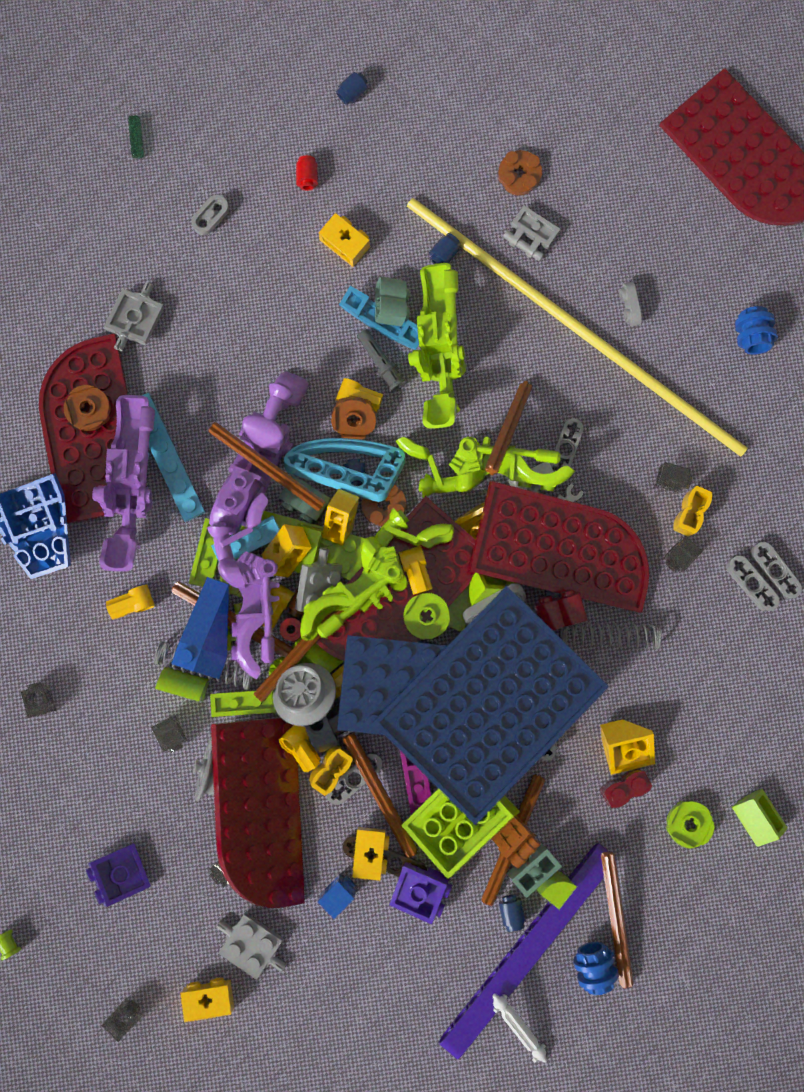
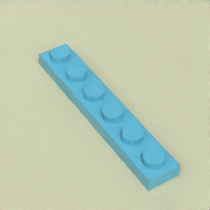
(173, 469)

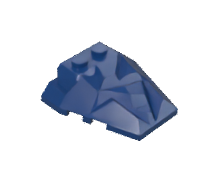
(36, 526)

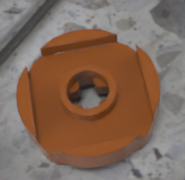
(520, 160)
(76, 402)
(353, 406)
(377, 515)

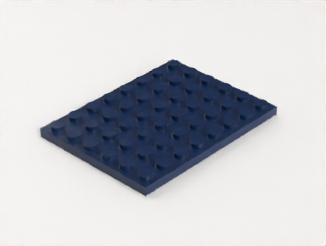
(490, 704)

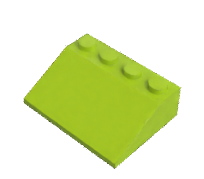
(450, 835)

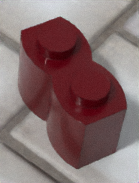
(561, 611)
(631, 784)

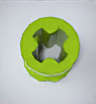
(7, 945)

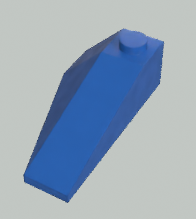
(205, 635)

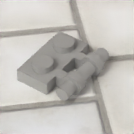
(534, 227)

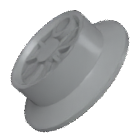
(304, 694)
(205, 776)

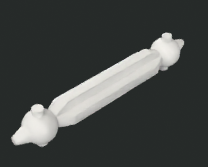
(519, 1028)

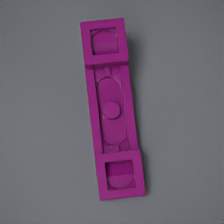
(416, 784)

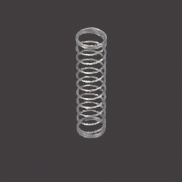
(656, 635)
(160, 655)

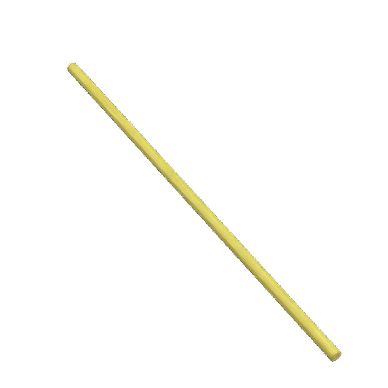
(579, 328)

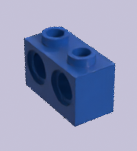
(337, 895)

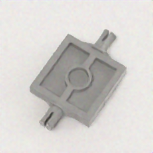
(134, 316)
(316, 579)
(251, 945)

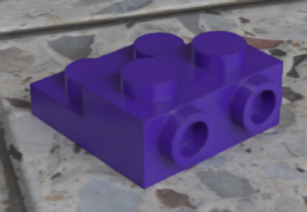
(118, 875)
(421, 892)

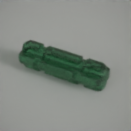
(135, 137)

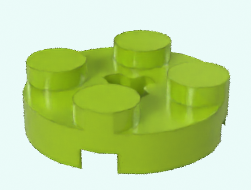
(439, 614)
(702, 819)

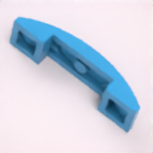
(363, 309)

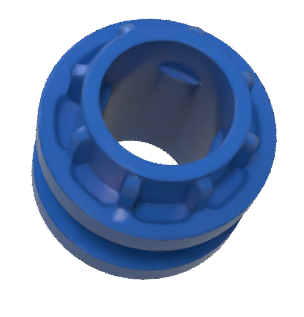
(756, 330)
(595, 968)

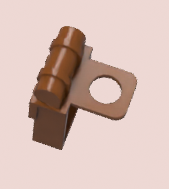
(516, 842)

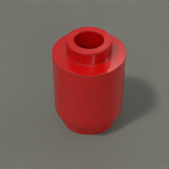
(306, 173)
(283, 629)

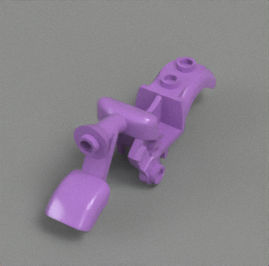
(267, 439)
(126, 480)
(252, 578)

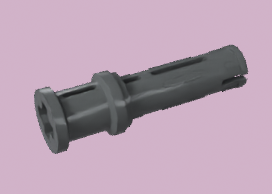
(386, 368)

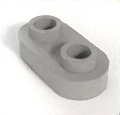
(209, 215)
(632, 310)

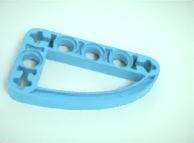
(300, 457)

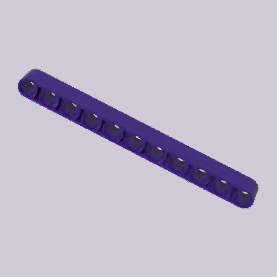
(522, 956)

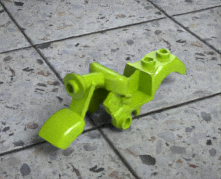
(440, 354)
(471, 462)
(380, 569)

